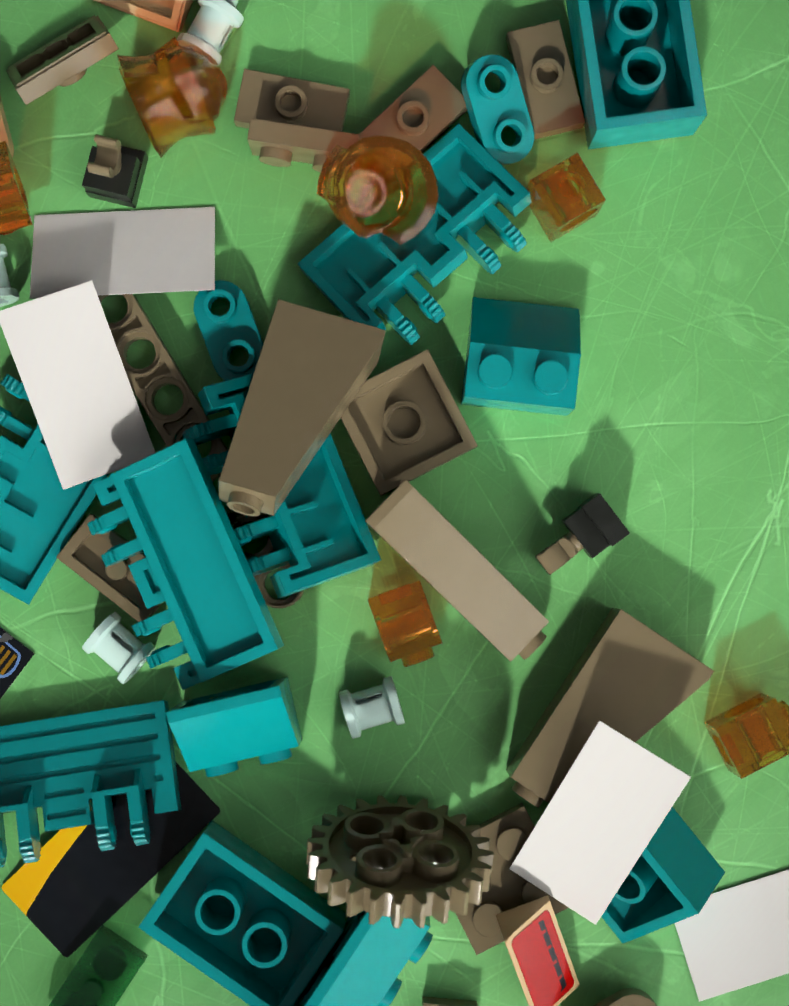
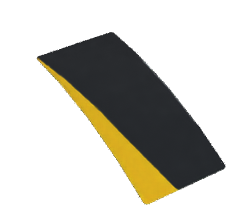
(82, 887)

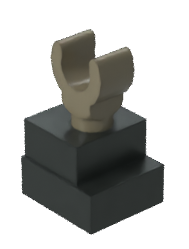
(114, 172)
(591, 528)

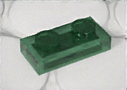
(101, 972)

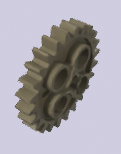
(399, 861)

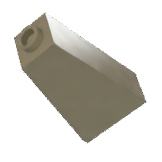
(296, 397)
(458, 572)
(624, 680)

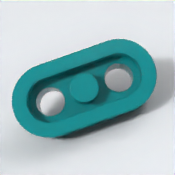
(493, 111)
(229, 331)

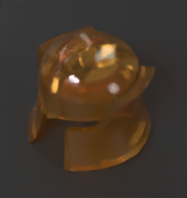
(174, 93)
(380, 187)

